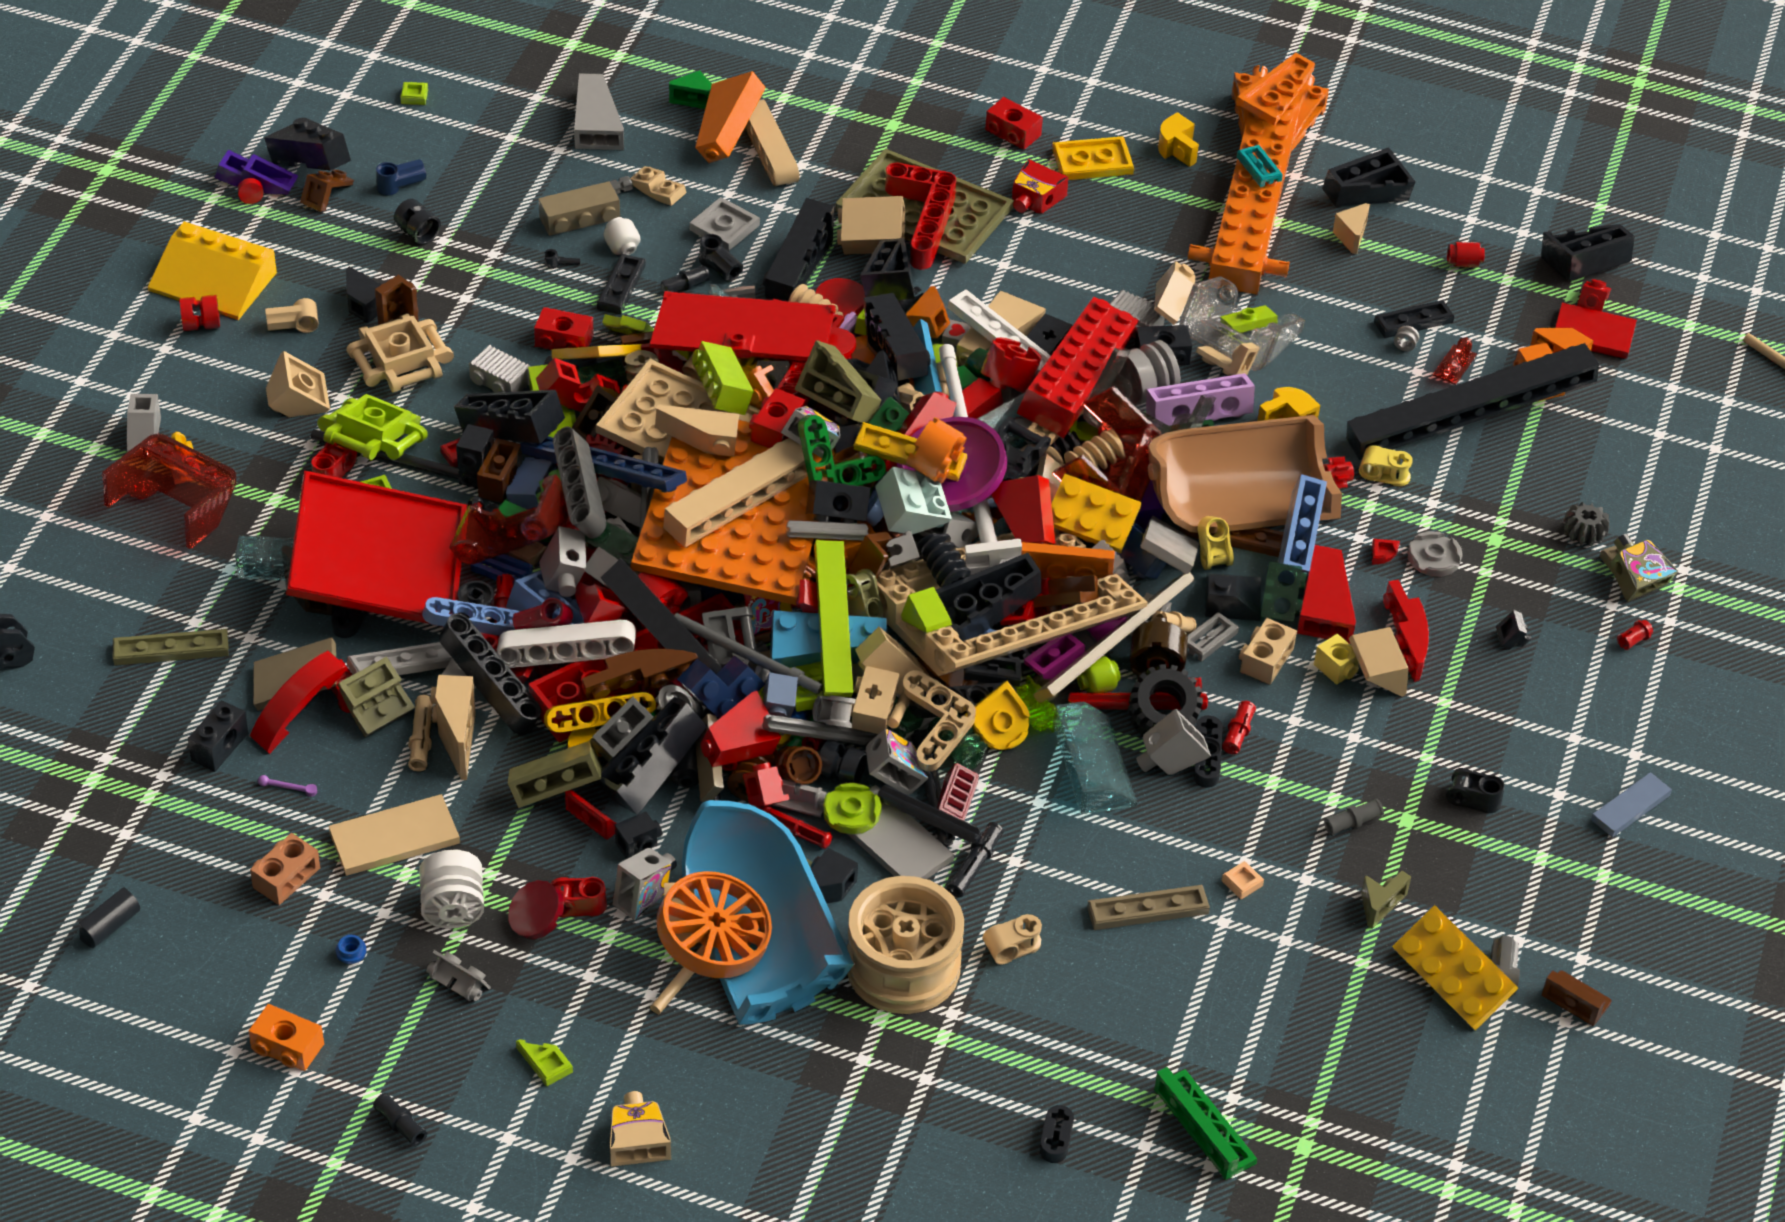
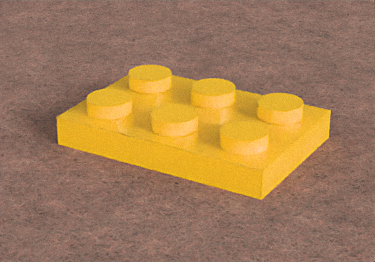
(1093, 512)

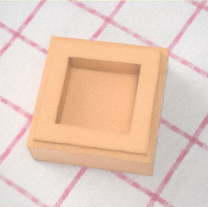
(1242, 880)

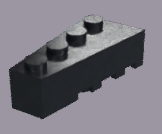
(801, 251)
(990, 595)
(651, 755)

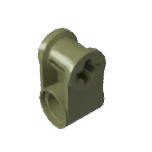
(863, 598)

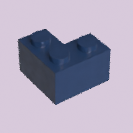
(720, 690)

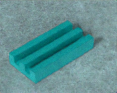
(1255, 166)

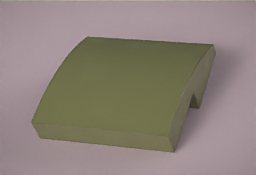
(375, 696)

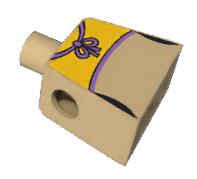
(638, 1132)

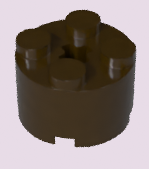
(1156, 645)

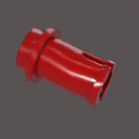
(1640, 631)

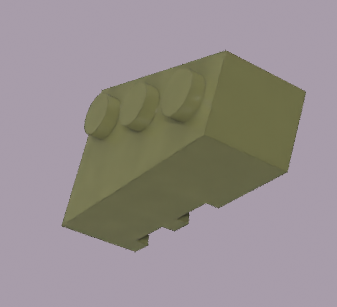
(837, 384)

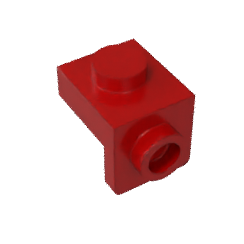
(1594, 295)

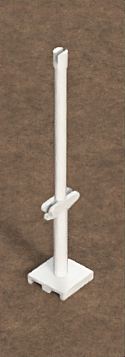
(989, 551)

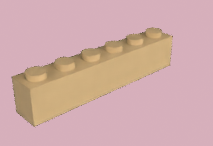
(735, 492)

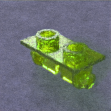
(1041, 714)

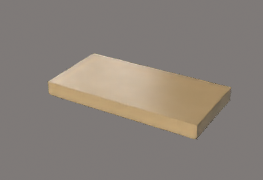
(394, 834)

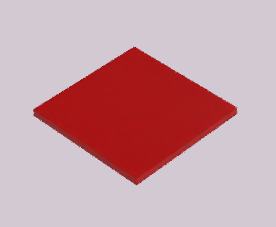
(373, 547)

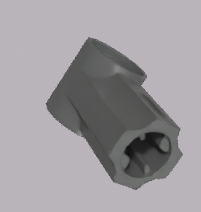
(1505, 957)

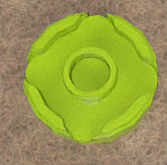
(852, 808)

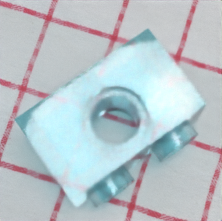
(261, 557)

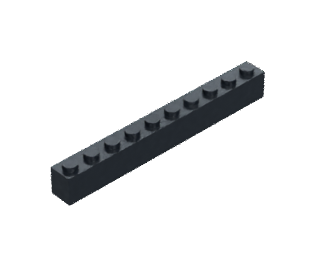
(1474, 400)

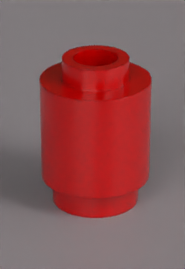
(1465, 254)

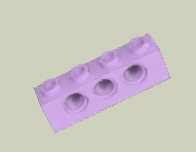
(1232, 393)

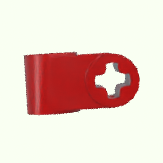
(334, 460)
(582, 896)

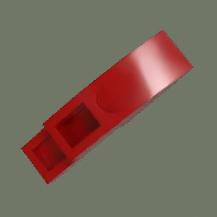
(1411, 627)

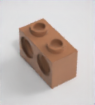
(285, 868)

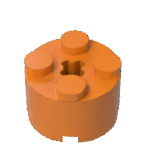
(936, 450)

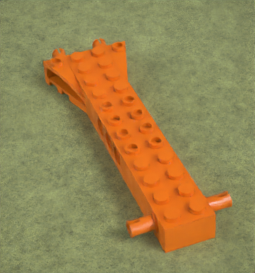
(1252, 209)

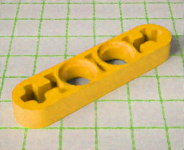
(599, 709)

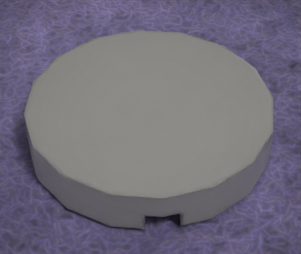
(1434, 554)

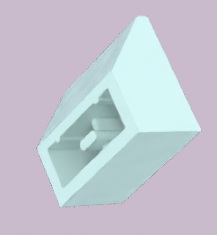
(911, 501)

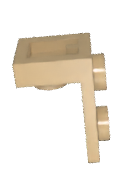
(1242, 358)

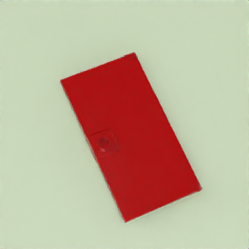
(743, 324)

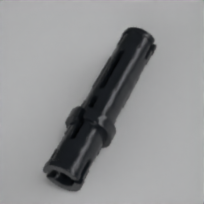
(989, 837)

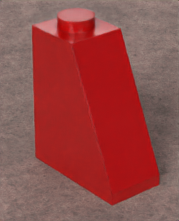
(981, 398)
(1027, 508)
(740, 734)

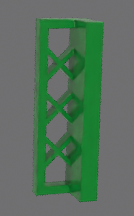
(1202, 1127)

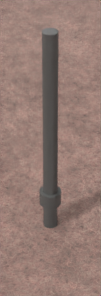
(750, 654)

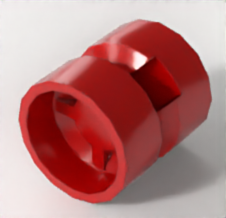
(209, 312)

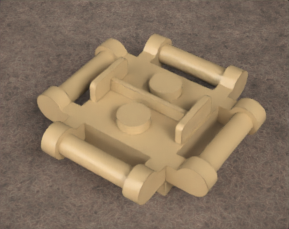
(400, 348)

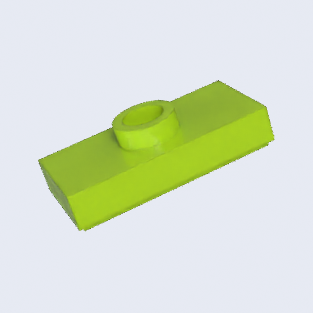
(1249, 319)

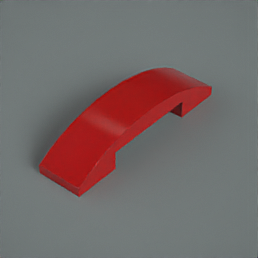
(293, 697)

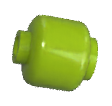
(1100, 676)

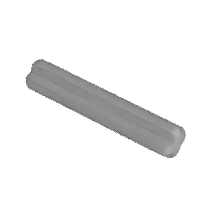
(826, 530)

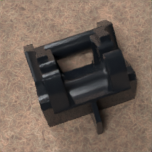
(1020, 462)

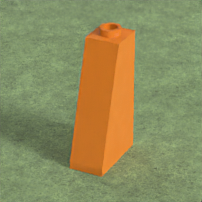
(727, 114)

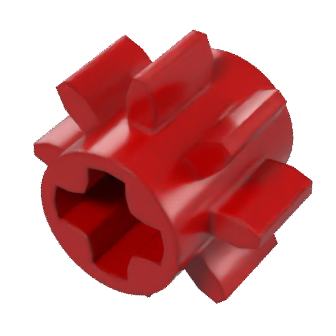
(1341, 471)

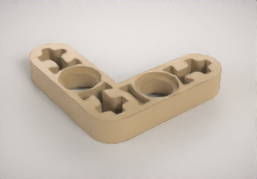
(948, 720)

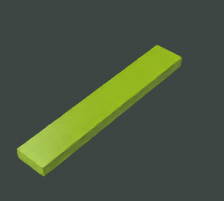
(833, 618)

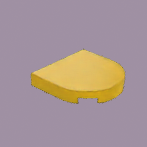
(1001, 718)

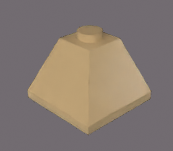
(297, 388)

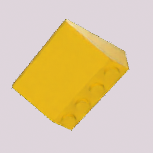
(213, 263)

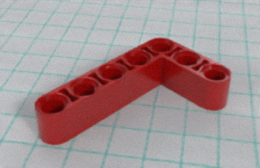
(938, 192)

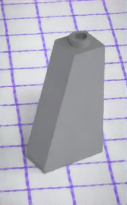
(596, 116)

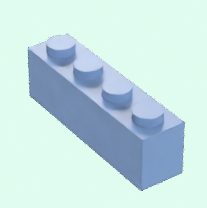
(1301, 525)

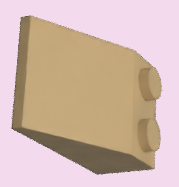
(455, 718)

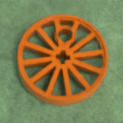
(714, 925)

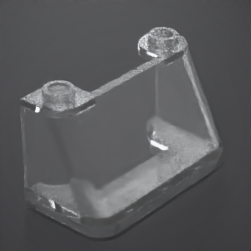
(1217, 298)

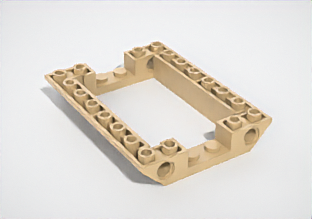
(948, 653)

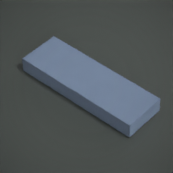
(1631, 804)

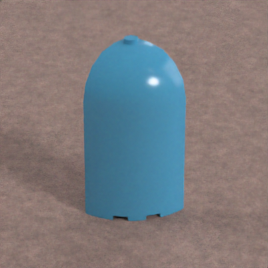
(804, 941)

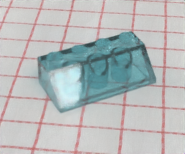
(1093, 759)

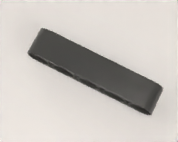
(579, 482)

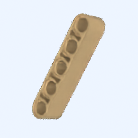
(771, 146)

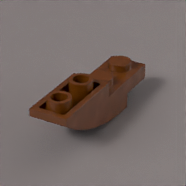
(649, 666)

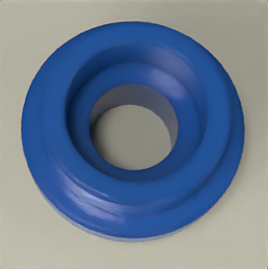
(350, 943)

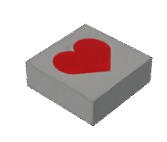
(955, 332)

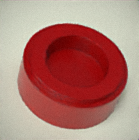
(250, 191)

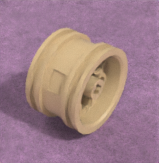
(905, 944)

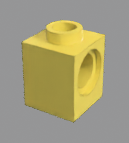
(1336, 659)

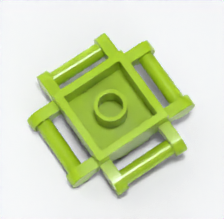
(372, 426)

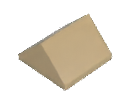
(1381, 659)

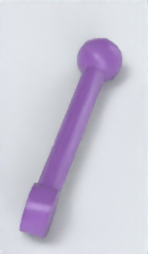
(310, 790)

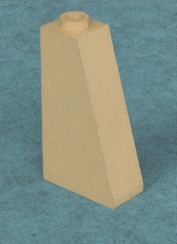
(1014, 310)

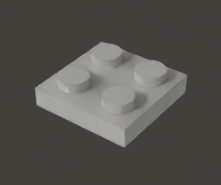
(726, 221)

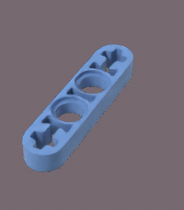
(475, 611)

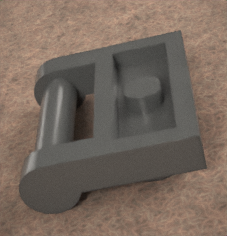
(722, 623)

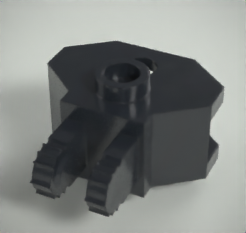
(14, 645)

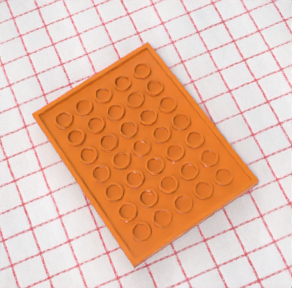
(745, 554)

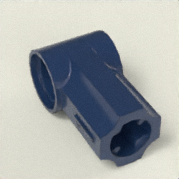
(392, 176)

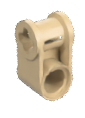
(1010, 941)

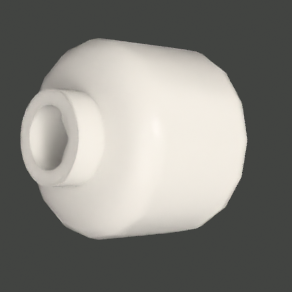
(621, 236)

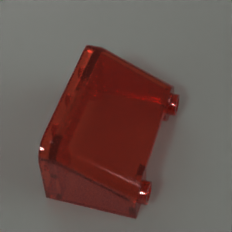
(491, 534)

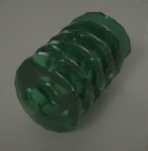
(968, 751)

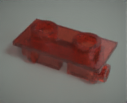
(1456, 362)

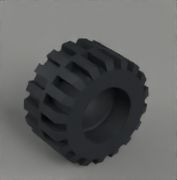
(1164, 681)

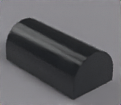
(108, 917)

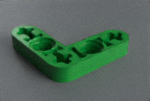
(834, 471)

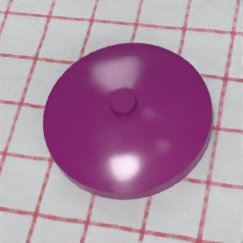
(983, 468)

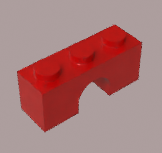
(565, 380)

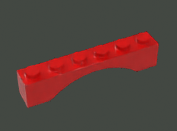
(594, 600)

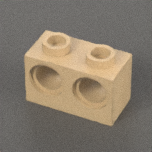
(1267, 650)

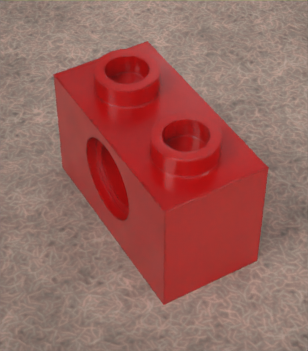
(1013, 123)
(563, 329)
(773, 417)

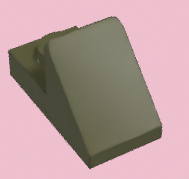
(1380, 899)

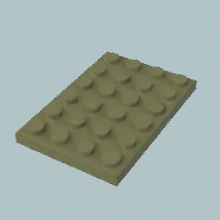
(972, 217)

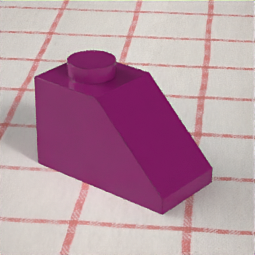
(1055, 656)

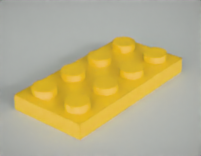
(1455, 967)

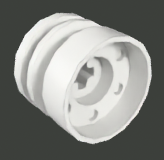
(451, 889)

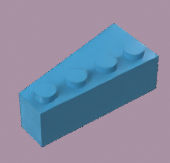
(797, 636)

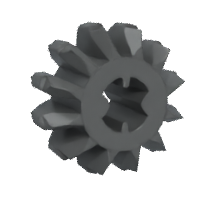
(1586, 524)

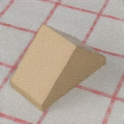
(1350, 226)

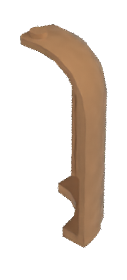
(1239, 472)

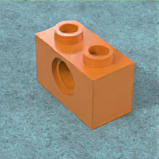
(276, 1025)

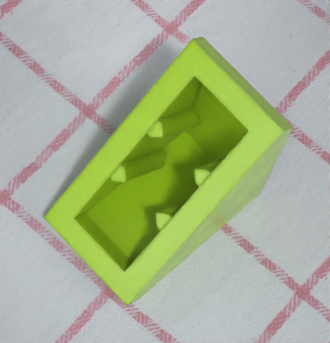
(925, 611)

